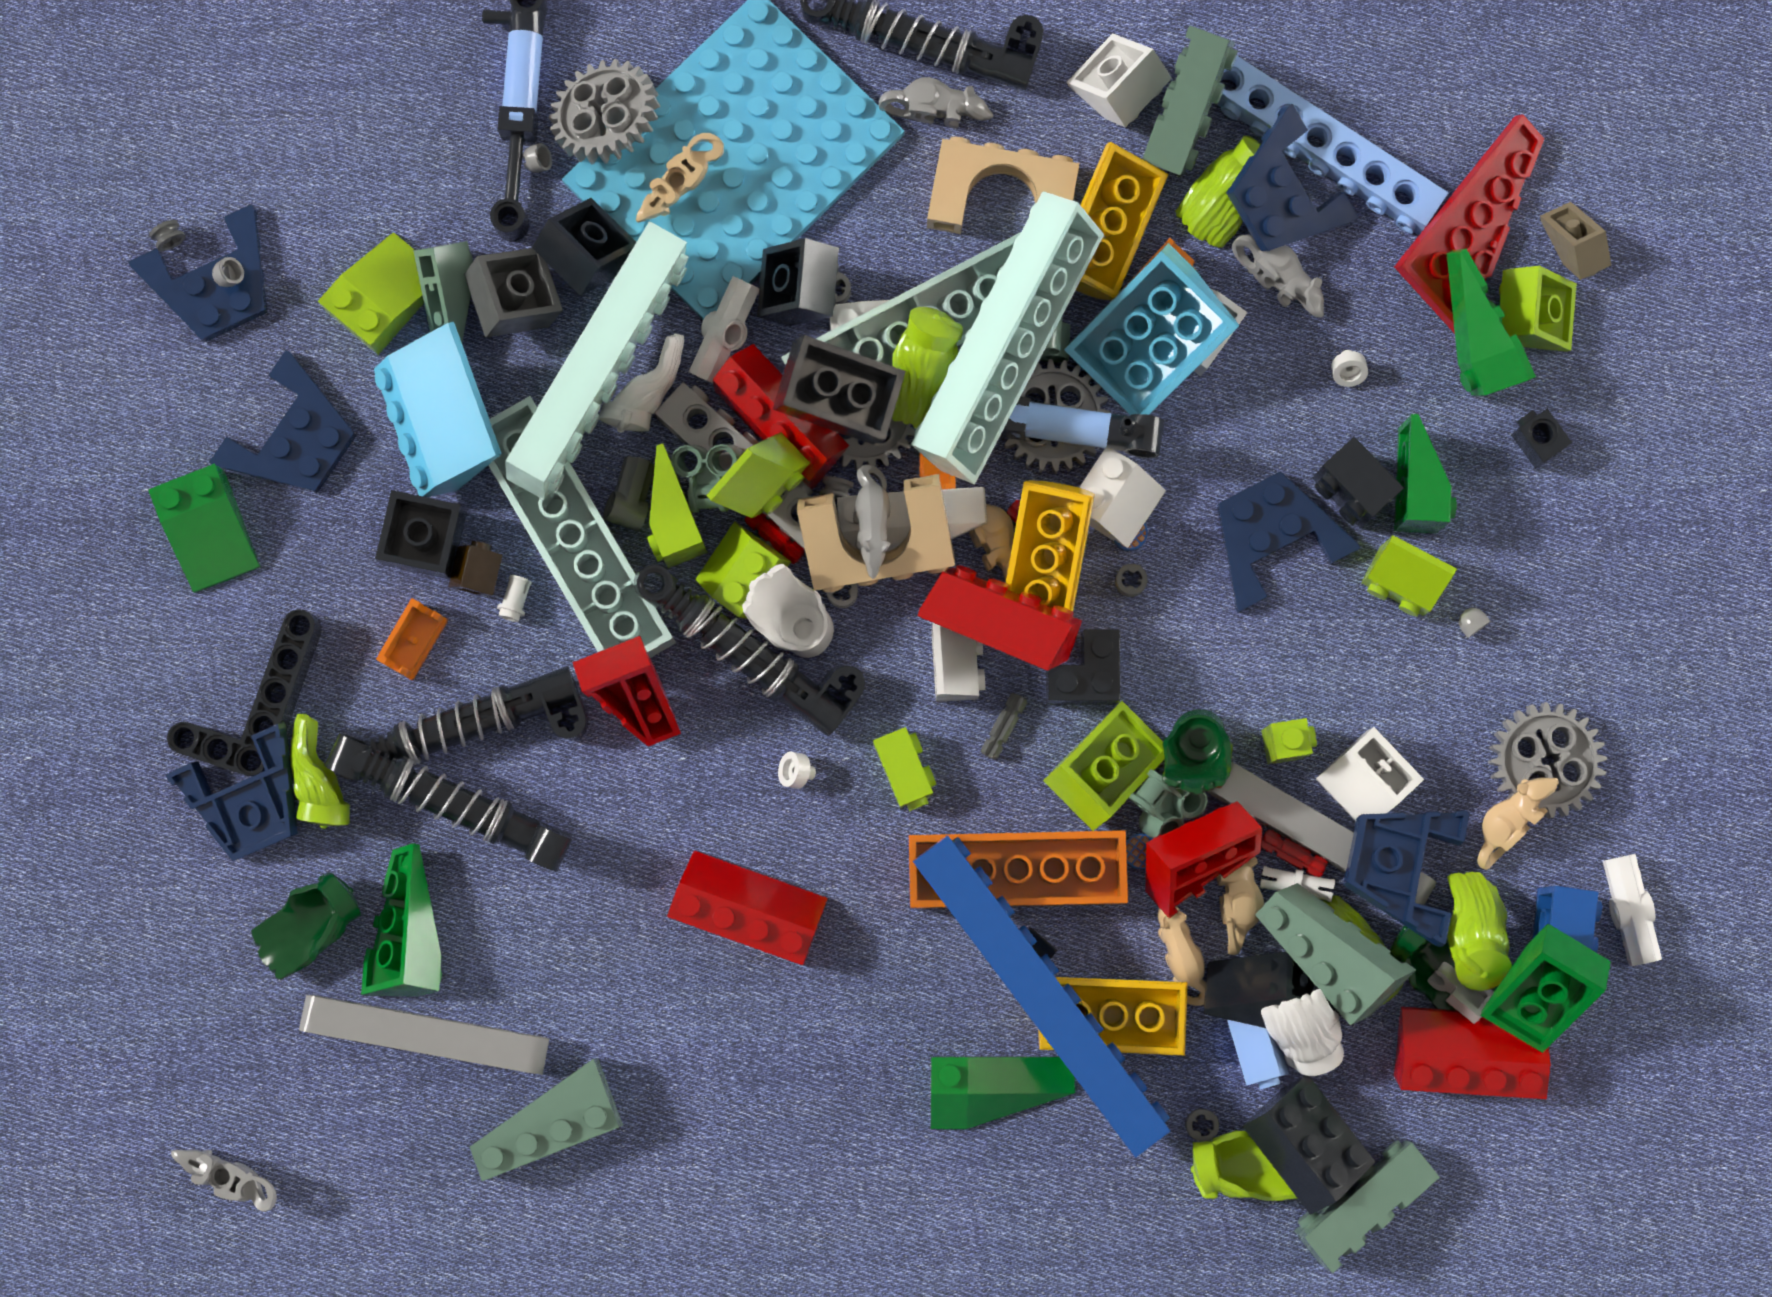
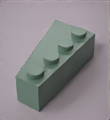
(1189, 101)
(1333, 953)
(557, 1120)
(1366, 1205)

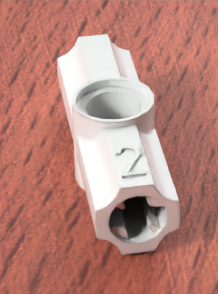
(724, 329)
(1632, 910)

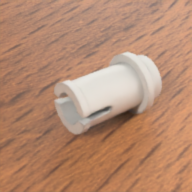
(514, 598)

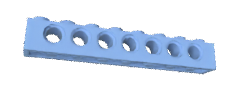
(1336, 140)

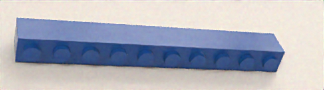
(1042, 996)

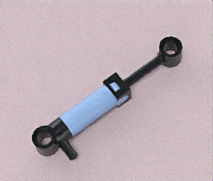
(518, 112)
(1134, 434)

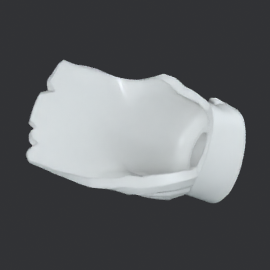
(644, 394)
(788, 613)
(1306, 1033)

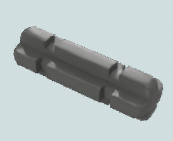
(1003, 726)

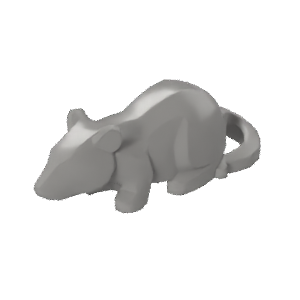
(931, 99)
(1283, 271)
(871, 515)
(228, 1179)

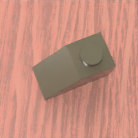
(1577, 240)

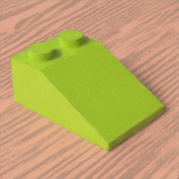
(377, 293)
(671, 521)
(1107, 766)

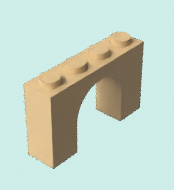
(965, 164)
(837, 563)

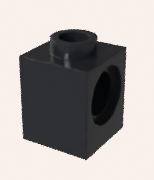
(1555, 437)

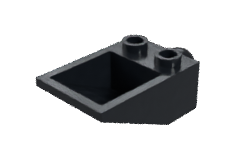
(1245, 985)

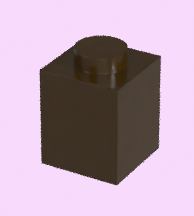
(475, 569)

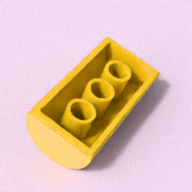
(1121, 205)
(1050, 541)
(1133, 1013)

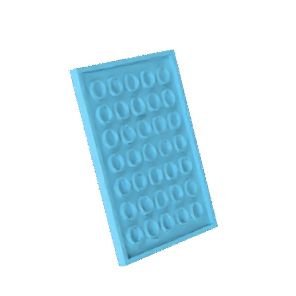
(790, 138)

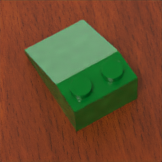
(1426, 499)
(205, 527)
(1547, 988)

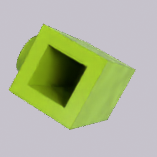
(1288, 741)
(903, 768)

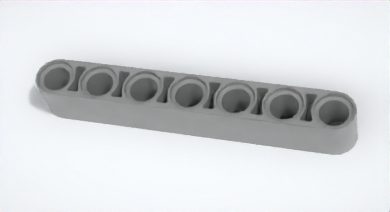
(1297, 821)
(424, 1034)

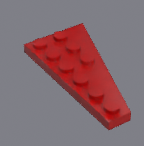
(1473, 217)

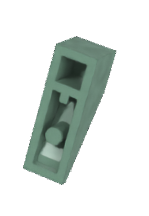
(444, 283)

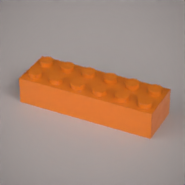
(1036, 867)

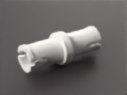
(1286, 878)

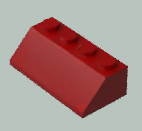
(750, 388)
(1001, 617)
(747, 907)
(1452, 1055)

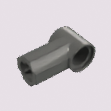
(627, 502)

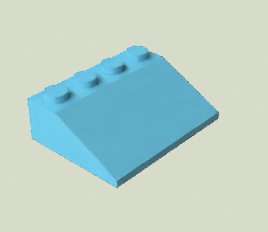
(1153, 333)
(437, 412)

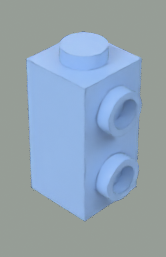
(1258, 1055)

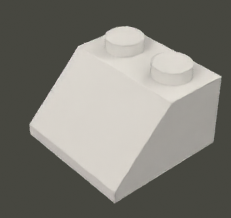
(1120, 79)
(1122, 496)
(956, 665)

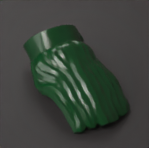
(1197, 753)
(305, 925)
(1425, 958)

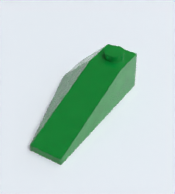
(1484, 350)
(406, 944)
(986, 1088)

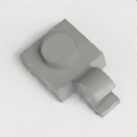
(1463, 999)

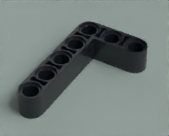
(263, 706)

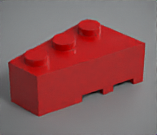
(629, 689)
(1198, 853)

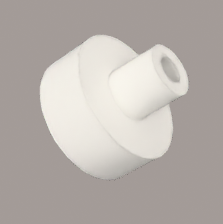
(1349, 368)
(795, 770)

